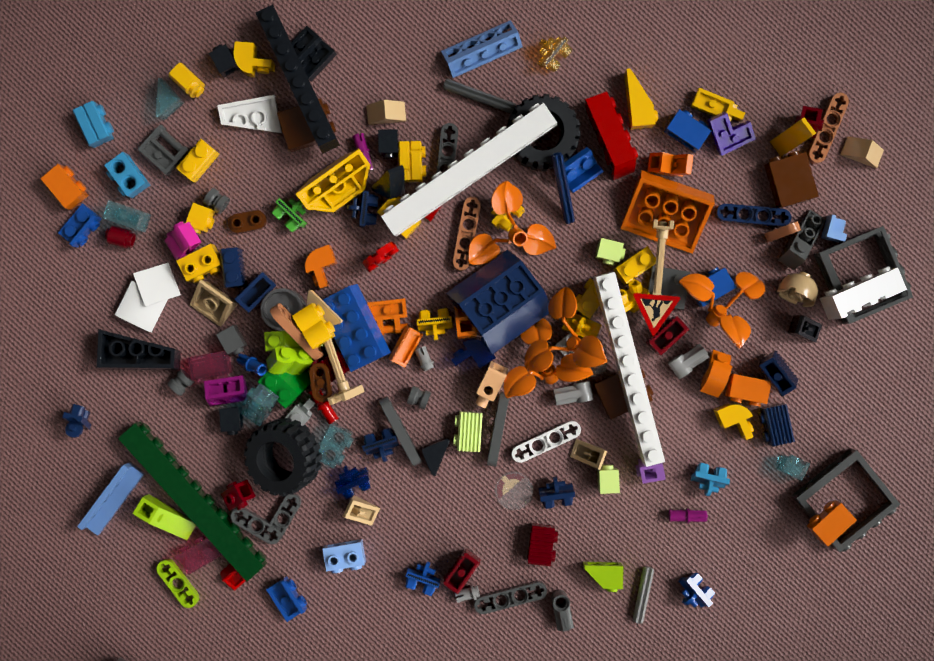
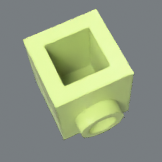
(610, 251)
(608, 480)

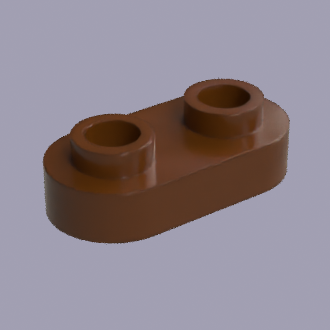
(247, 223)
(319, 382)

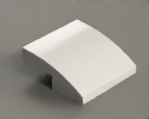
(135, 312)

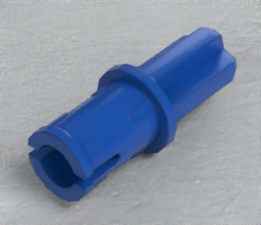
(252, 364)

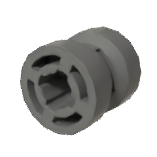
(216, 200)
(180, 382)
(414, 397)

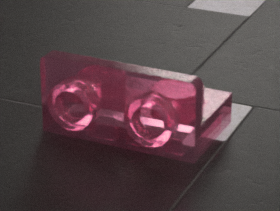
(197, 555)

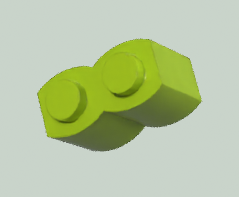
(288, 360)

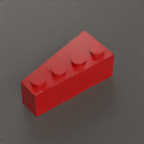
(611, 134)

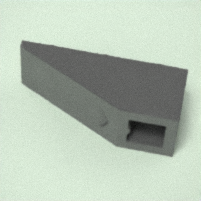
(801, 242)

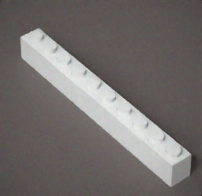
(470, 169)
(628, 369)

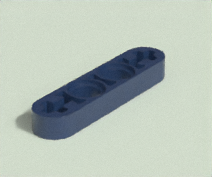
(753, 215)

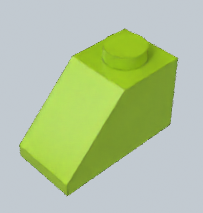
(606, 574)

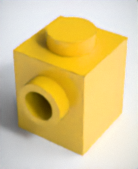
(200, 218)

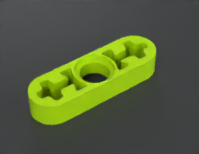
(169, 582)

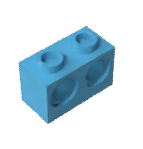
(129, 173)

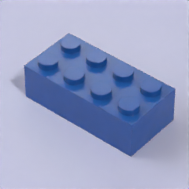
(358, 333)

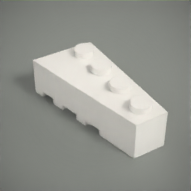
(864, 293)

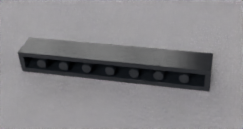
(297, 79)

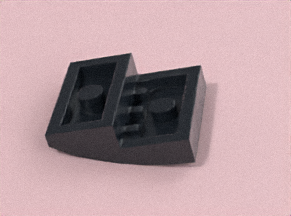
(312, 52)

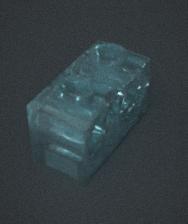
(259, 404)
(330, 443)

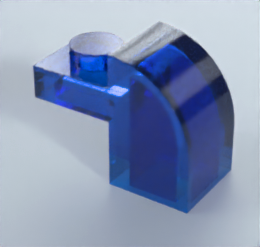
(475, 349)

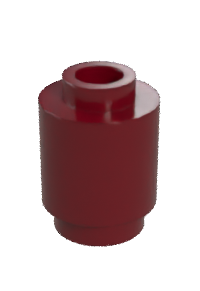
(120, 237)

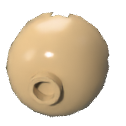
(799, 288)

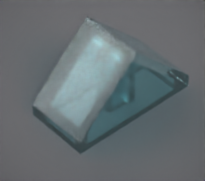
(167, 100)

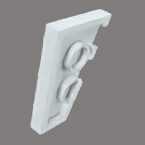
(252, 114)

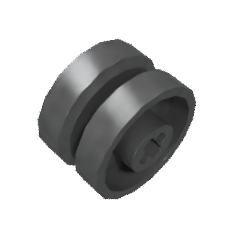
(290, 299)

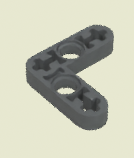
(274, 525)

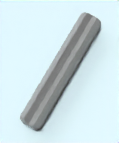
(643, 594)

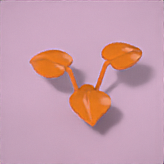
(538, 239)
(734, 327)
(587, 351)
(521, 382)

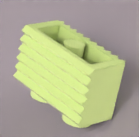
(469, 431)

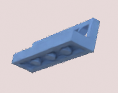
(483, 51)
(112, 498)

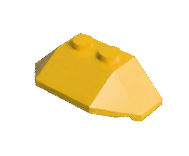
(336, 183)

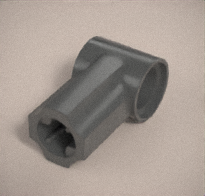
(562, 611)

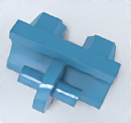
(709, 482)

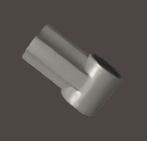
(684, 363)
(577, 393)

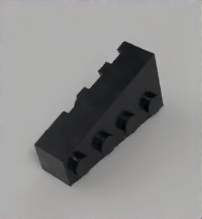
(128, 353)

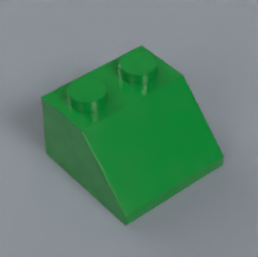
(286, 386)

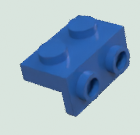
(287, 598)

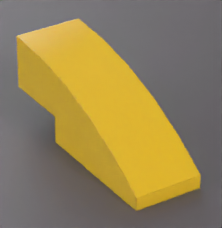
(792, 137)

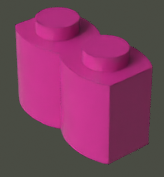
(182, 240)

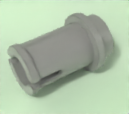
(424, 359)
(468, 593)

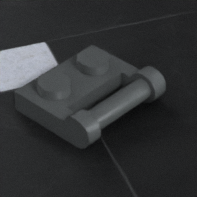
(159, 154)

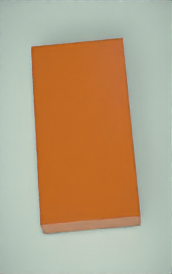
(405, 346)

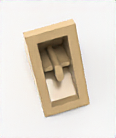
(386, 112)
(863, 151)
(588, 454)
(361, 511)

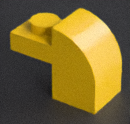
(246, 59)
(735, 414)

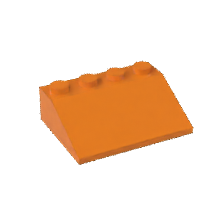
(668, 201)

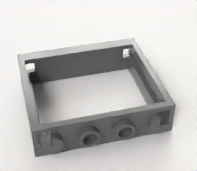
(890, 257)
(830, 473)

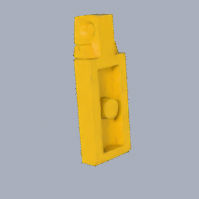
(715, 104)

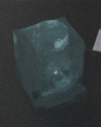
(792, 467)

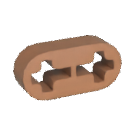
(782, 231)

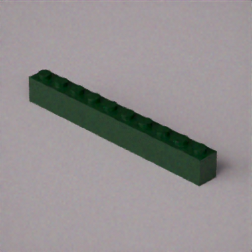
(192, 500)

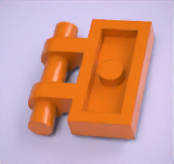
(388, 310)

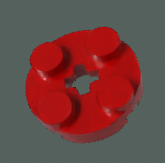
(382, 256)

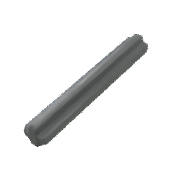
(479, 96)

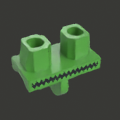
(281, 210)

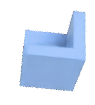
(834, 229)

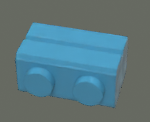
(93, 124)

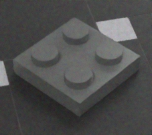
(670, 284)

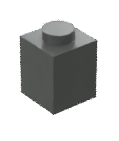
(232, 340)

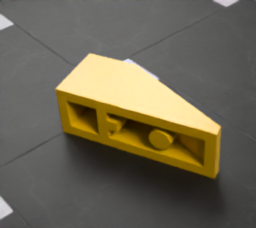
(639, 105)

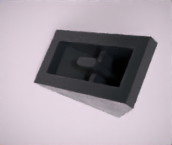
(391, 183)
(804, 328)
(434, 454)

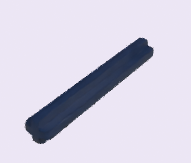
(563, 187)

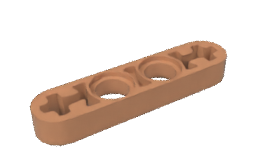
(827, 128)
(463, 233)
(286, 321)

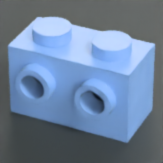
(344, 555)

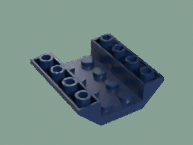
(501, 300)

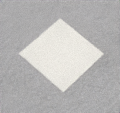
(156, 284)

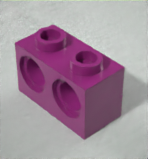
(225, 390)

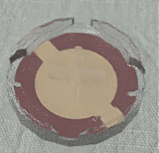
(513, 490)

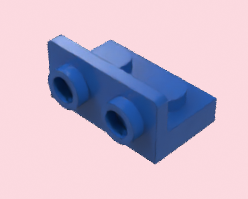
(581, 169)
(80, 226)

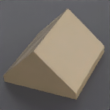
(212, 302)

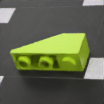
(164, 517)

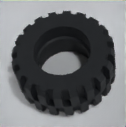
(568, 125)
(263, 465)

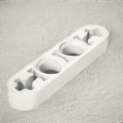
(547, 444)

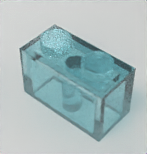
(126, 216)

